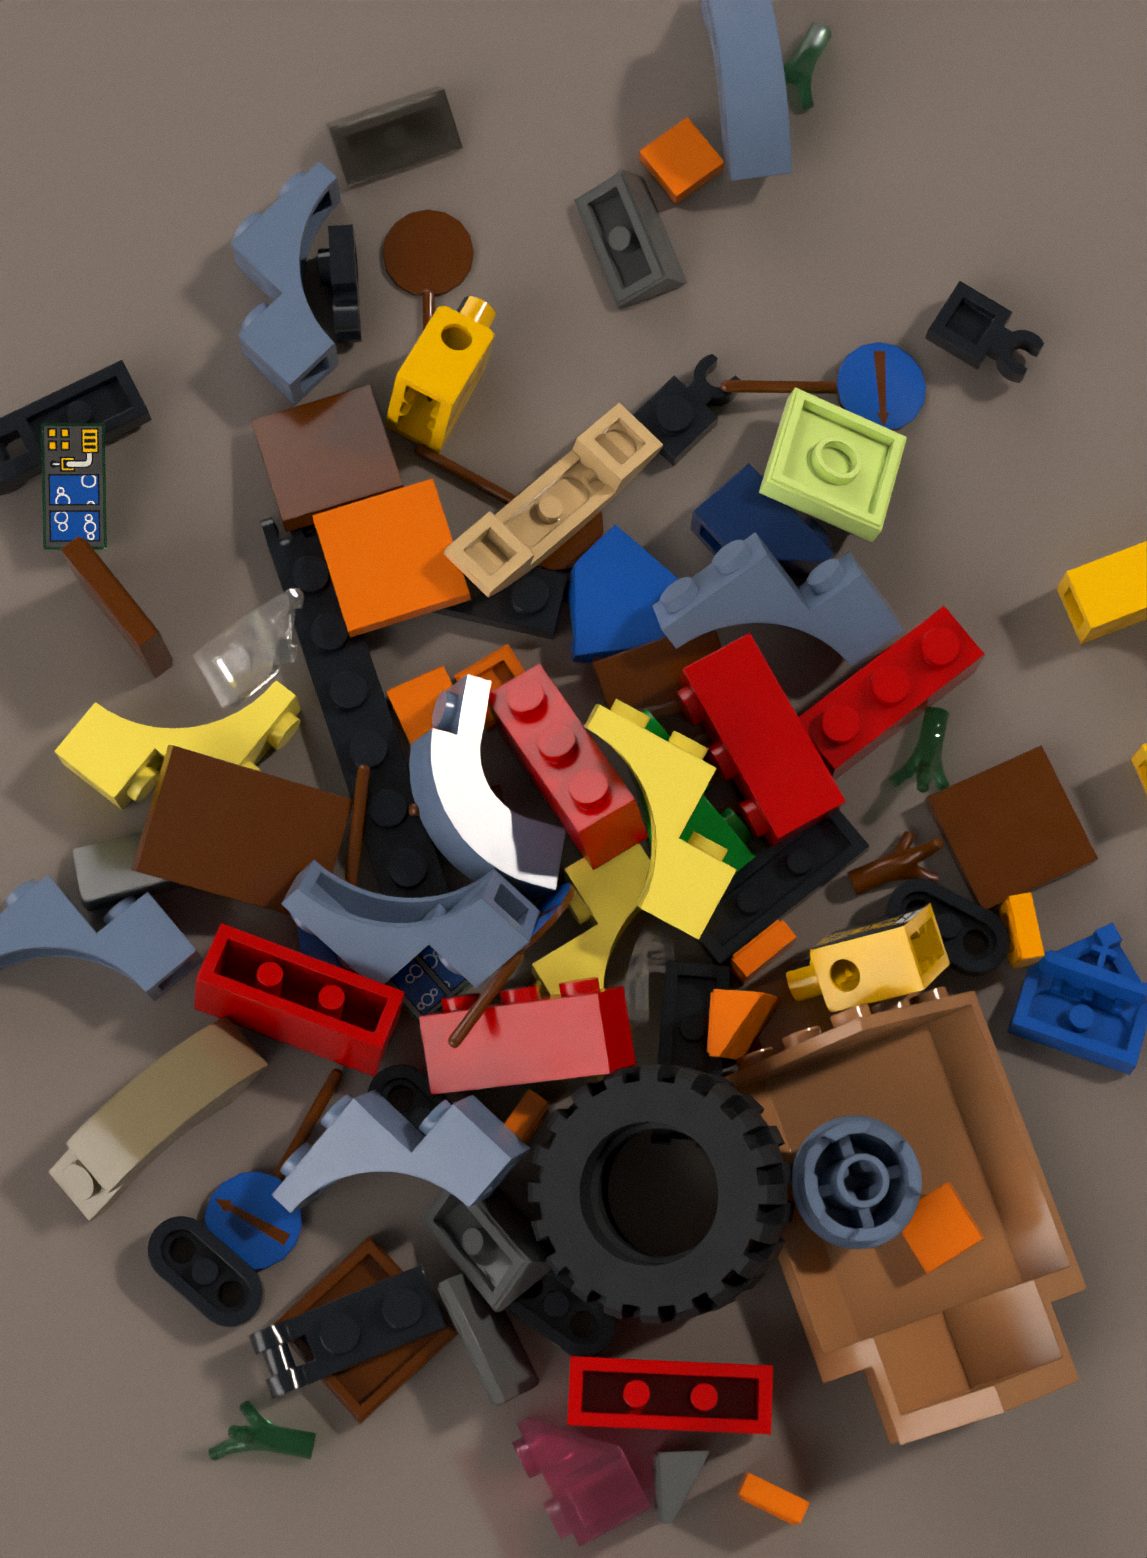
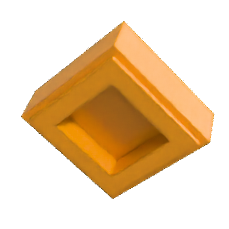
(1023, 929)

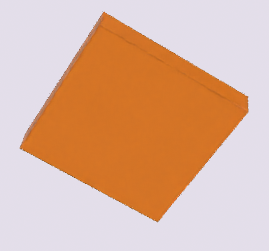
(390, 557)

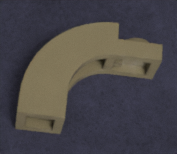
(153, 1113)

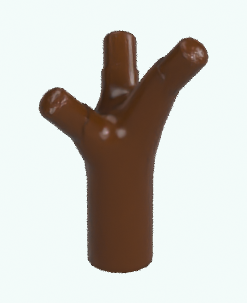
(896, 865)

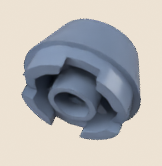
(856, 1182)

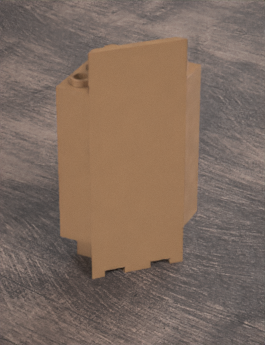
(983, 1324)

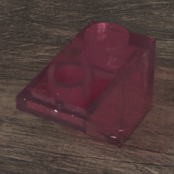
(586, 1476)

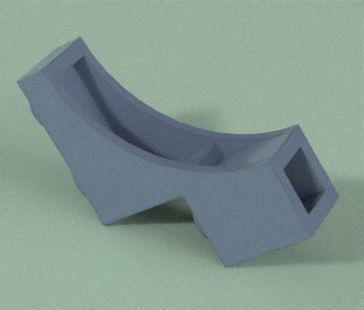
(273, 252)
(752, 587)
(380, 934)
(135, 942)
(462, 1150)

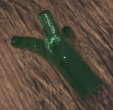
(801, 65)
(927, 755)
(264, 1436)

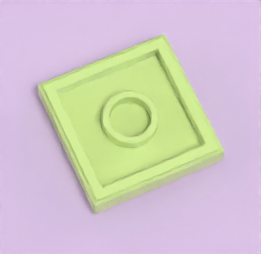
(833, 465)

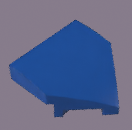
(614, 597)
(1085, 1002)

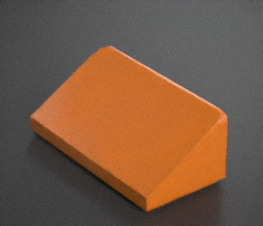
(737, 1020)

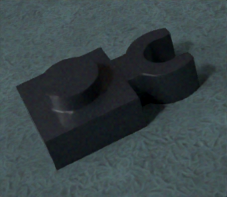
(340, 269)
(974, 328)
(681, 414)

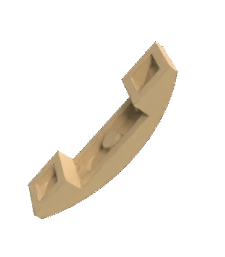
(556, 504)

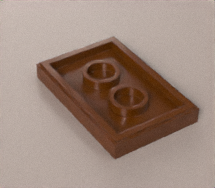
(236, 829)

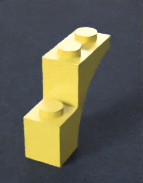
(124, 756)
(682, 876)
(609, 902)

